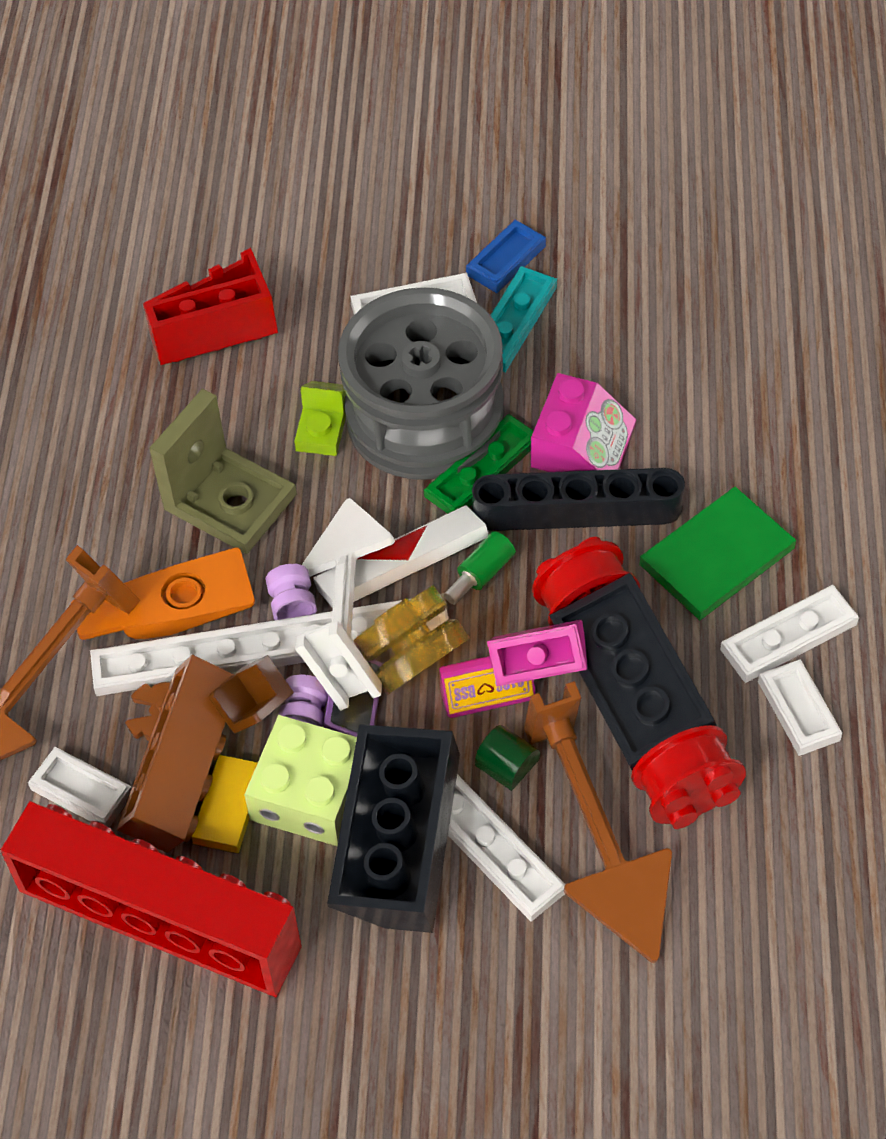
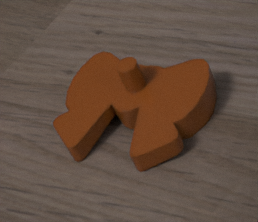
(151, 696)

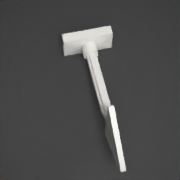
(329, 648)

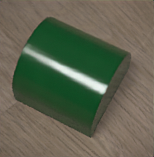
(506, 757)

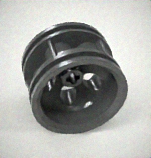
(421, 344)

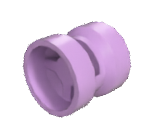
(290, 588)
(306, 700)

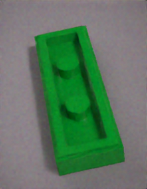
(454, 489)

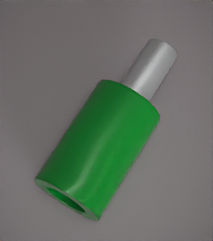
(481, 565)

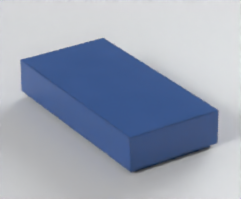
(505, 255)

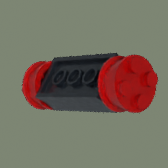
(640, 684)

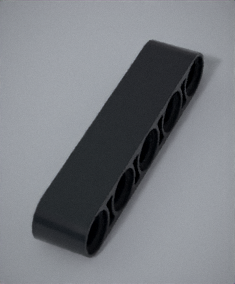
(640, 501)

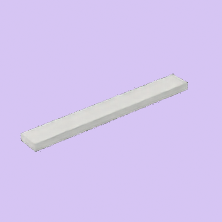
(155, 661)

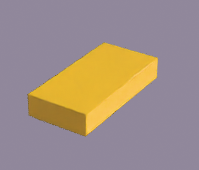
(224, 808)

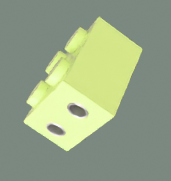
(302, 780)

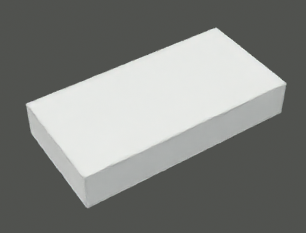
(799, 707)
(80, 787)

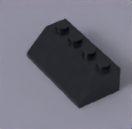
(395, 827)

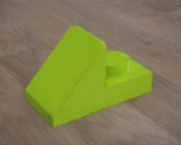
(321, 418)

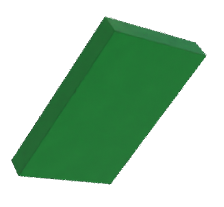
(717, 553)

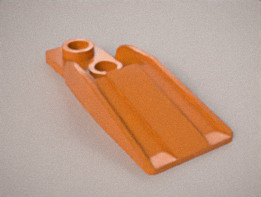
(177, 598)

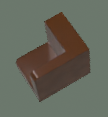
(251, 694)

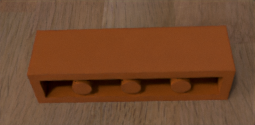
(177, 759)

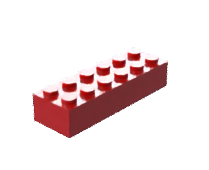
(153, 897)

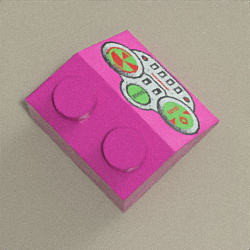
(580, 428)

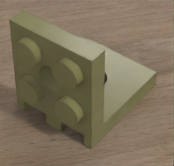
(201, 474)

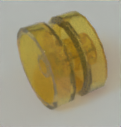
(409, 637)

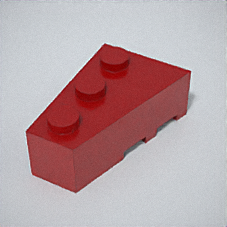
(212, 313)

